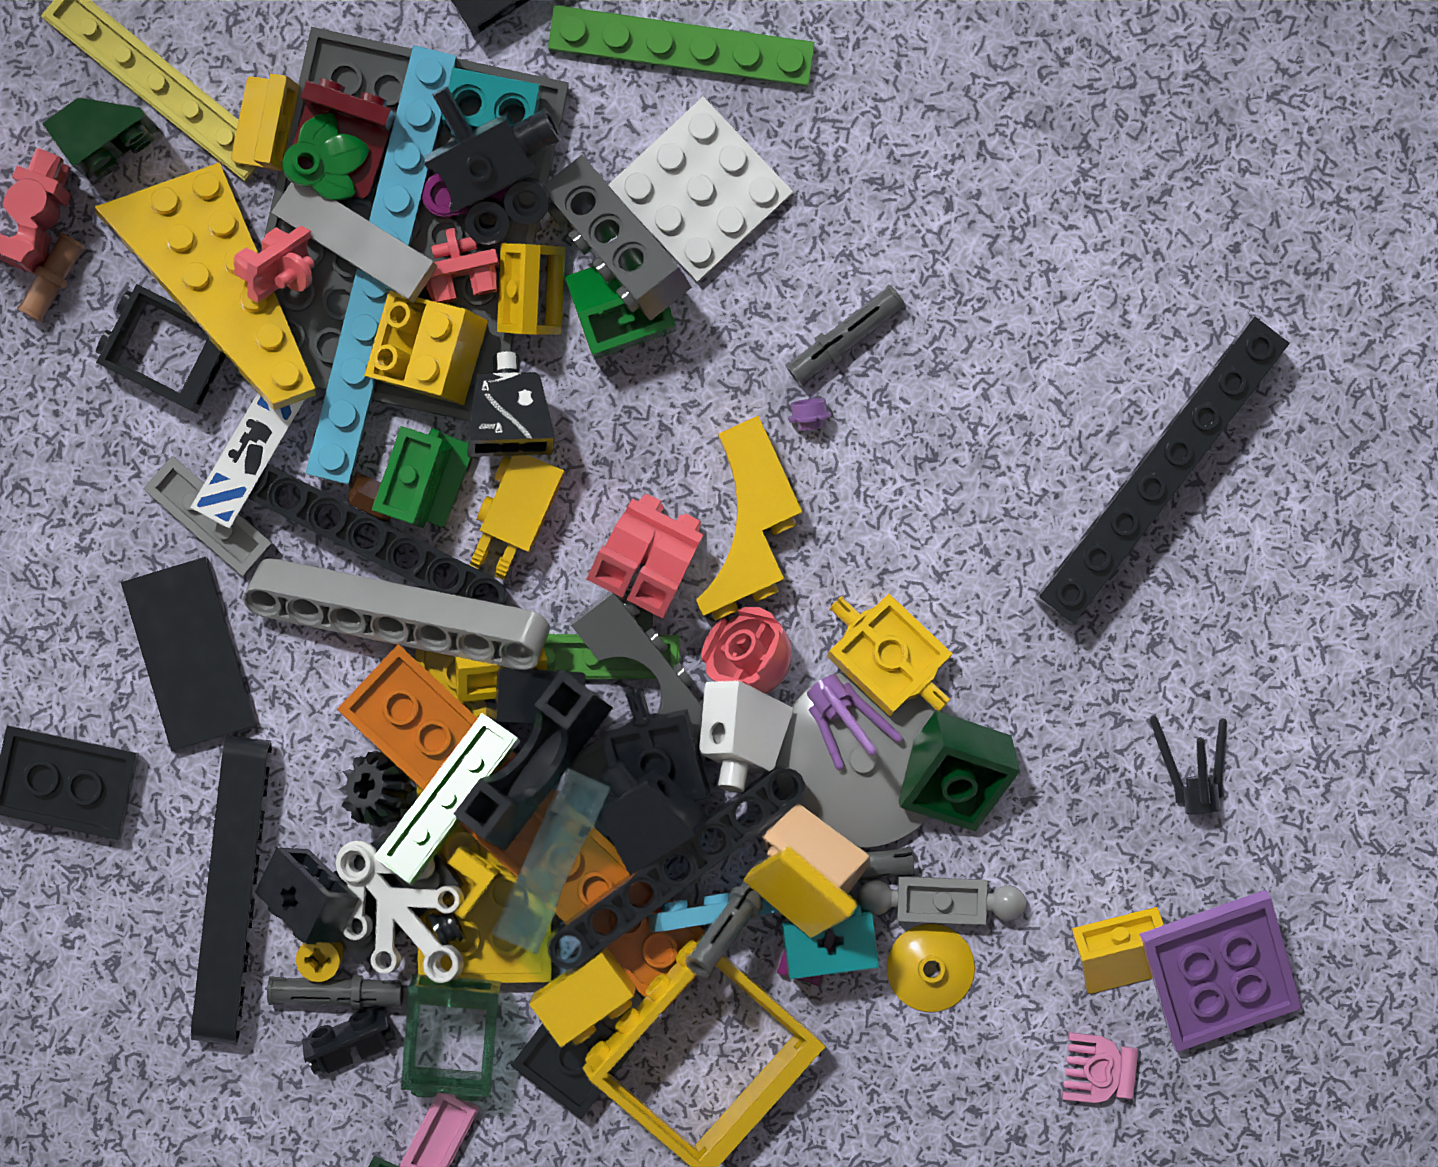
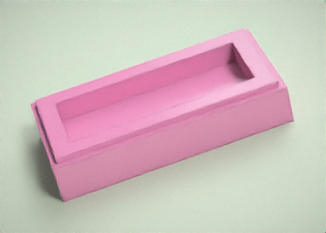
(440, 1132)

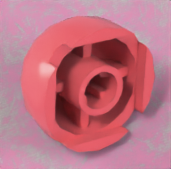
(748, 650)

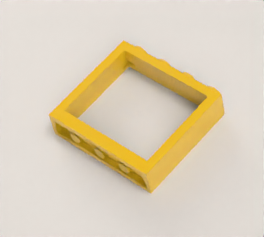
(750, 1104)

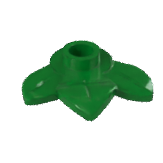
(331, 155)

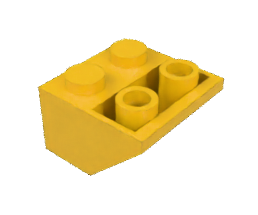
(426, 347)

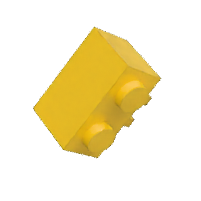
(583, 997)

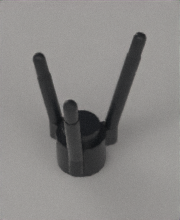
(1202, 791)

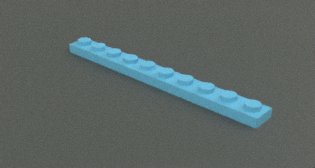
(395, 212)

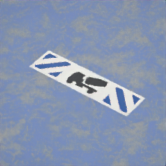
(243, 460)

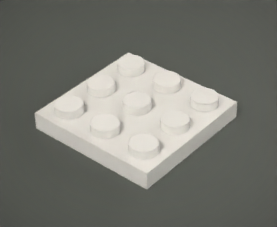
(700, 189)

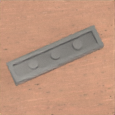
(356, 240)

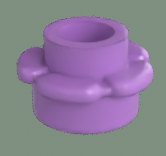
(809, 413)

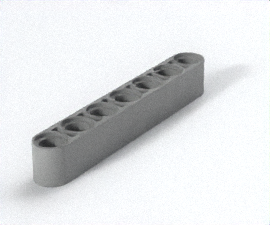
(397, 614)

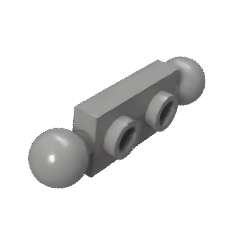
(942, 900)

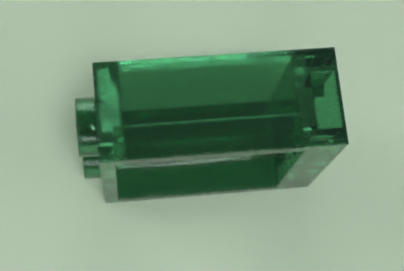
(459, 994)

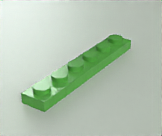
(681, 46)

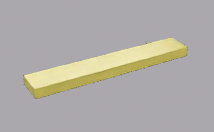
(149, 77)

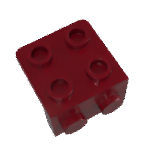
(359, 117)

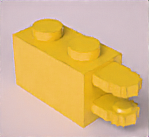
(517, 508)

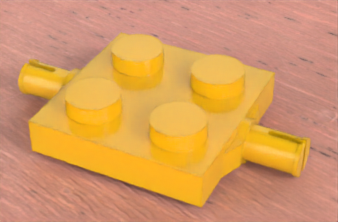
(889, 654)

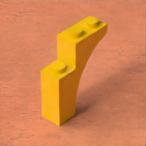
(762, 504)

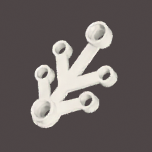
(394, 906)

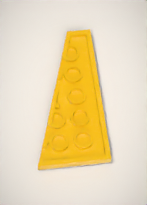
(188, 241)

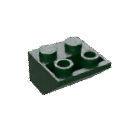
(98, 133)

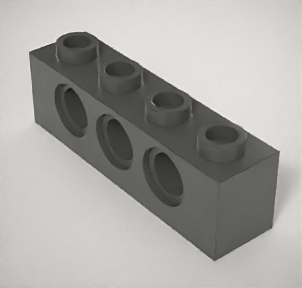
(658, 278)

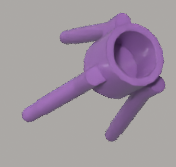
(833, 700)

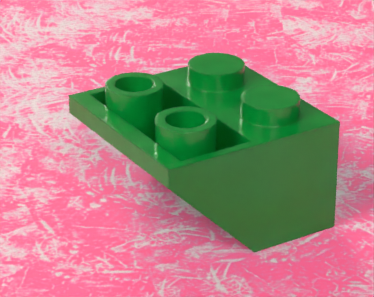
(606, 318)

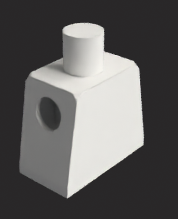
(741, 731)

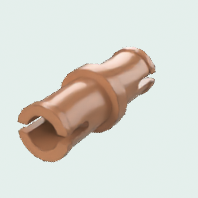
(51, 277)

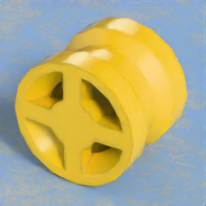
(321, 951)

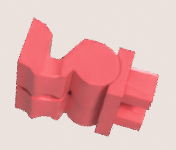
(36, 208)
(648, 539)

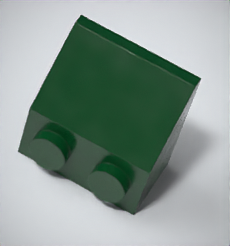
(958, 771)

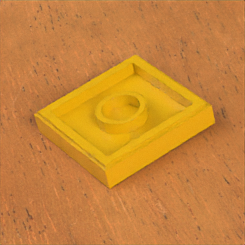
(800, 891)

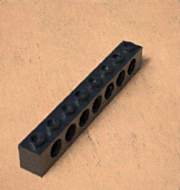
(1162, 471)

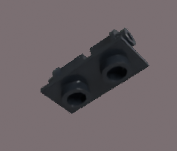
(328, 1046)

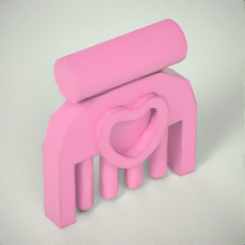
(1105, 1070)

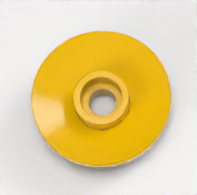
(927, 944)

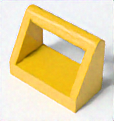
(521, 286)

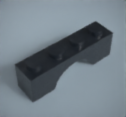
(563, 725)

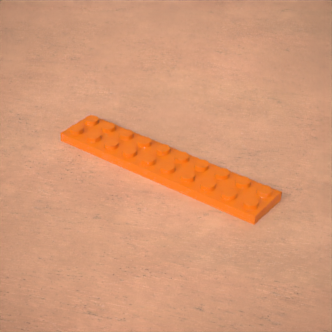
(419, 729)

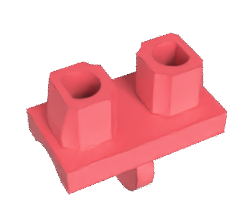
(280, 264)
(479, 266)

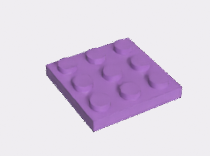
(1220, 970)

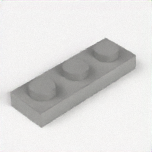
(176, 490)

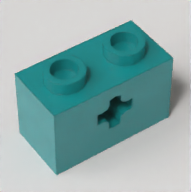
(854, 951)

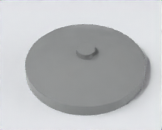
(864, 794)

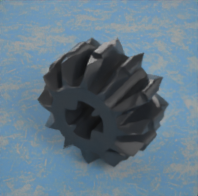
(375, 790)

